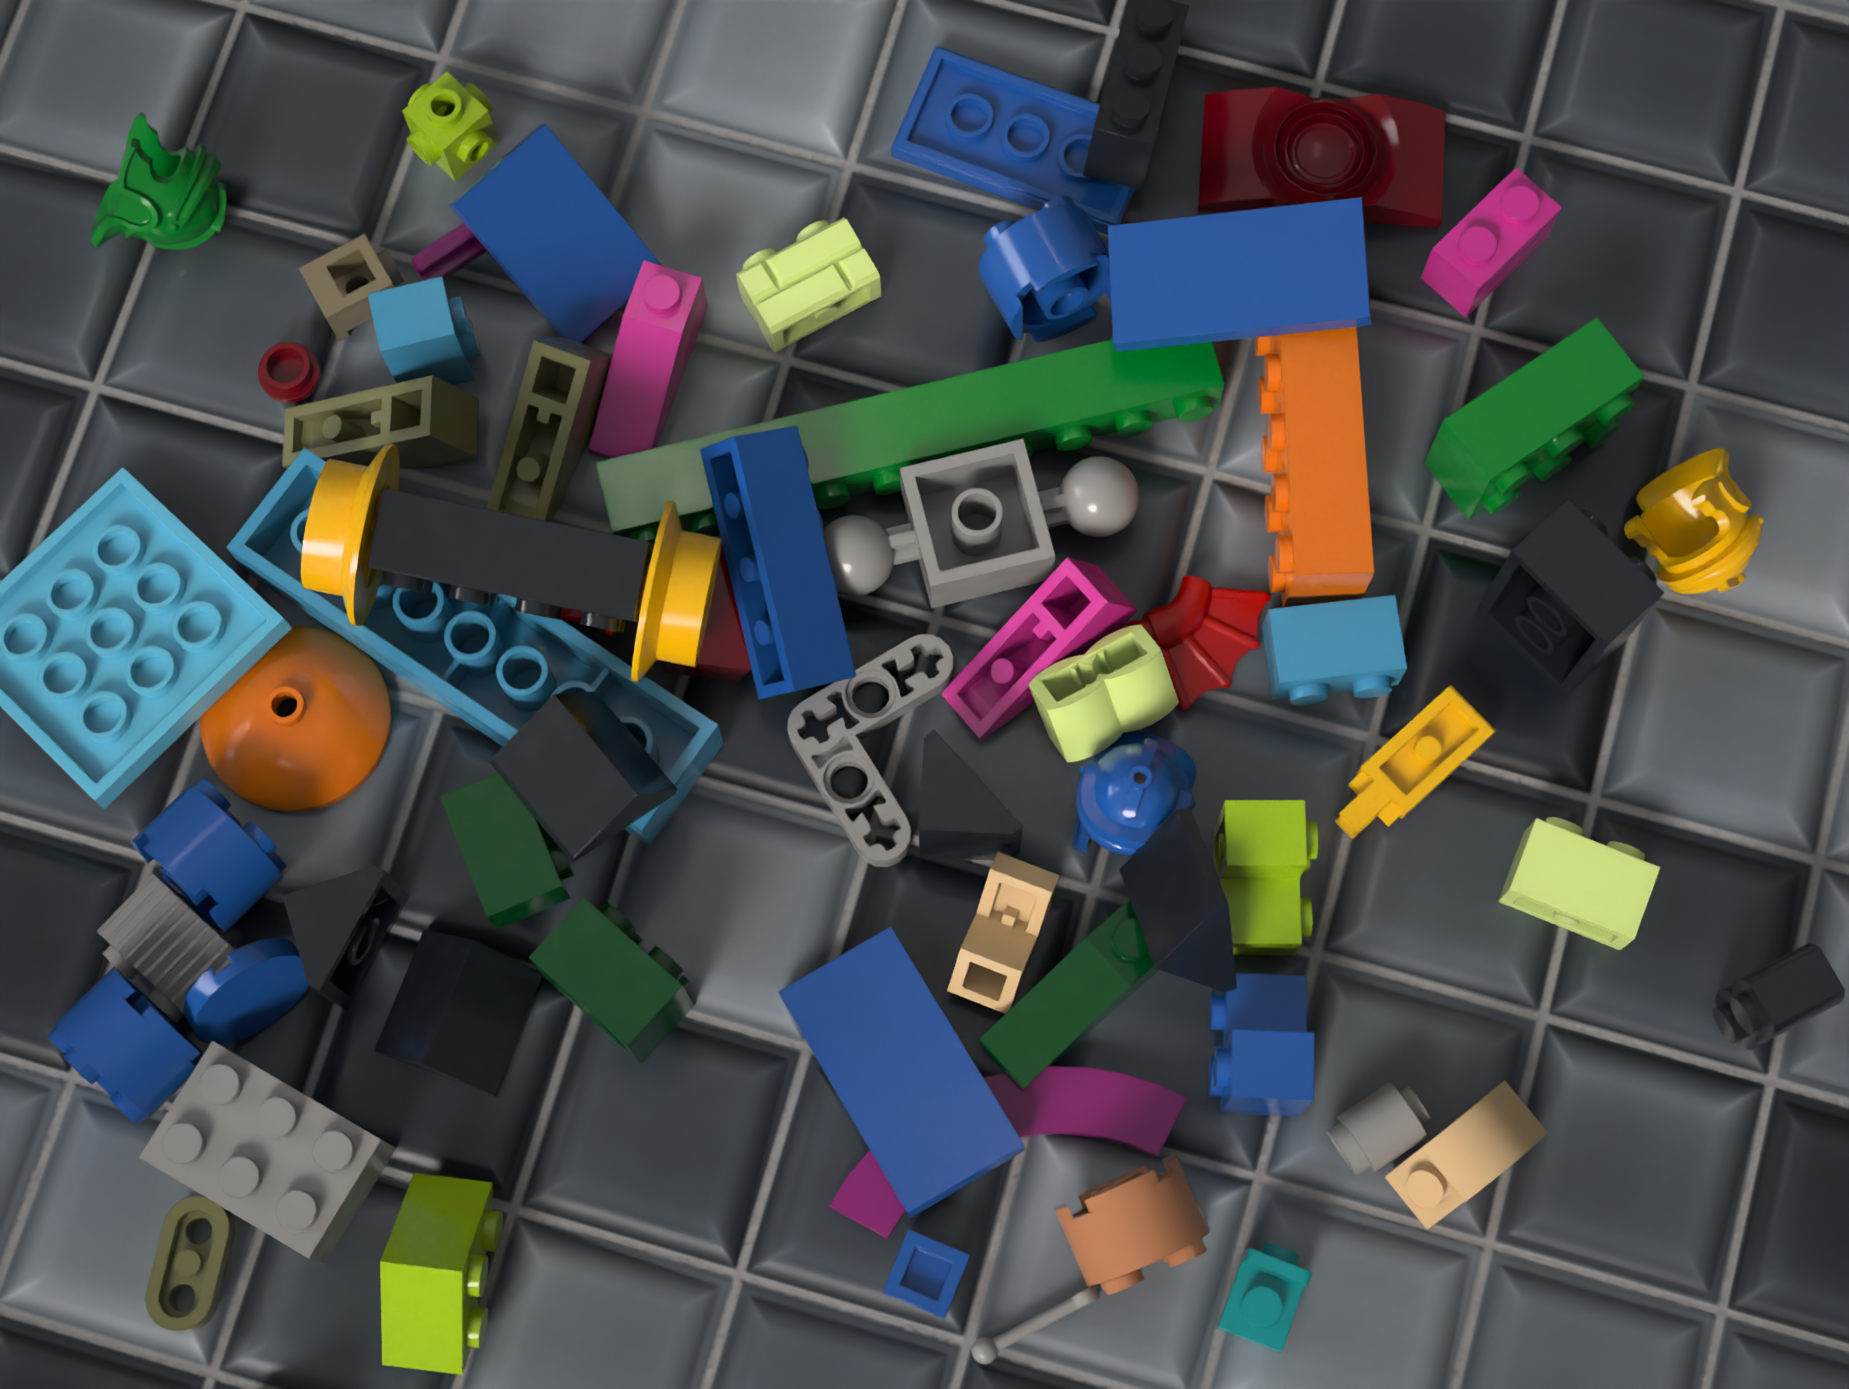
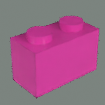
(1490, 242)

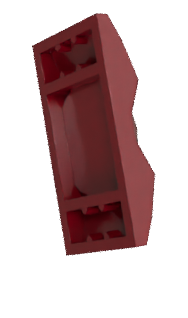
(1303, 149)

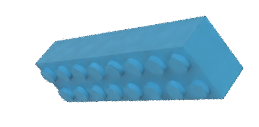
(478, 658)

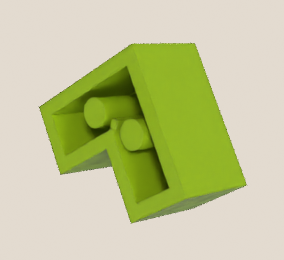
(1259, 863)
(437, 1272)

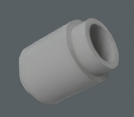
(1379, 1128)

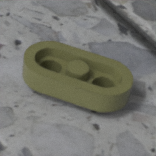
(185, 1263)

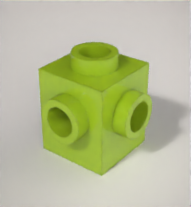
(450, 125)

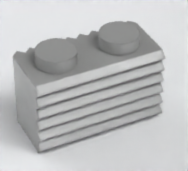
(165, 942)

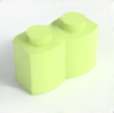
(1103, 693)

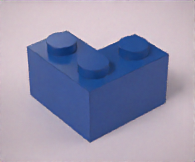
(1264, 1047)

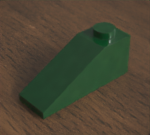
(1071, 998)

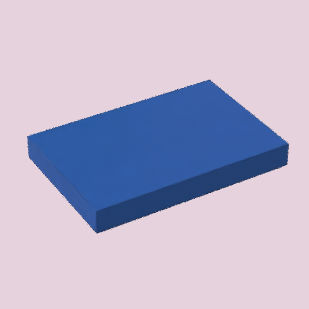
(554, 234)

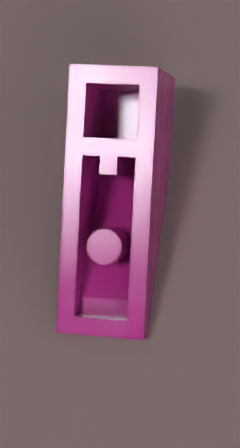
(648, 360)
(1055, 623)

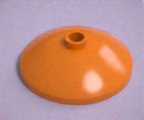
(319, 749)

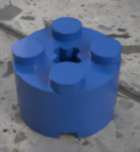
(1046, 270)
(209, 856)
(126, 1046)

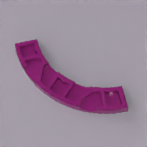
(1057, 1102)

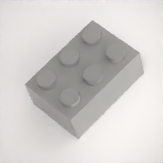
(267, 1153)

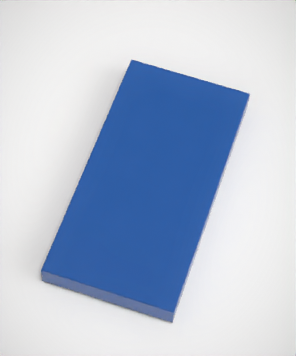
(1006, 137)
(1239, 275)
(901, 1072)

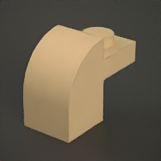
(1003, 933)
(1466, 1155)

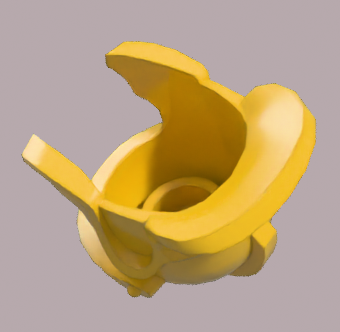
(1697, 525)

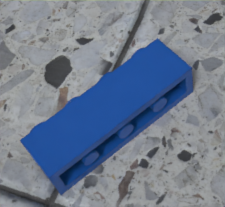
(778, 561)

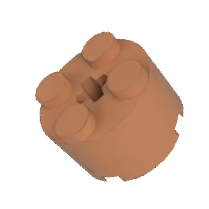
(1134, 1225)

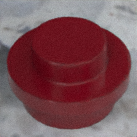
(289, 372)

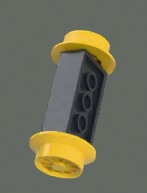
(368, 527)

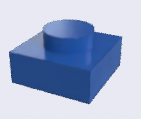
(926, 1274)

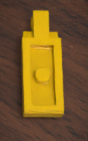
(1415, 762)

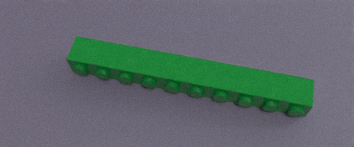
(866, 441)

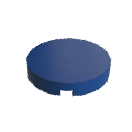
(248, 994)

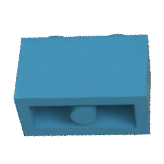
(424, 332)
(1334, 649)

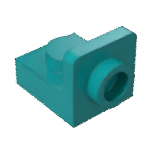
(1264, 1296)

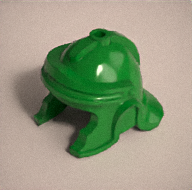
(162, 194)

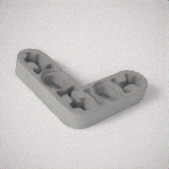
(844, 744)

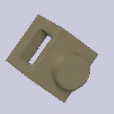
(343, 270)

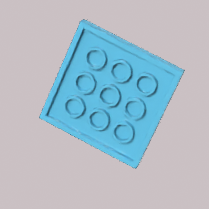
(123, 636)

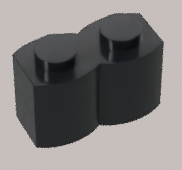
(1777, 997)

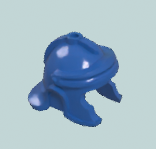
(1118, 809)

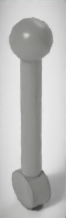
(986, 1350)

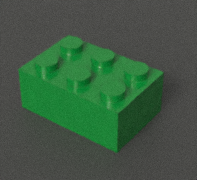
(1534, 421)

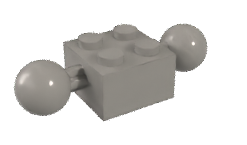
(980, 523)

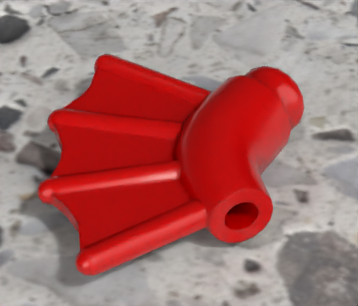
(1204, 634)

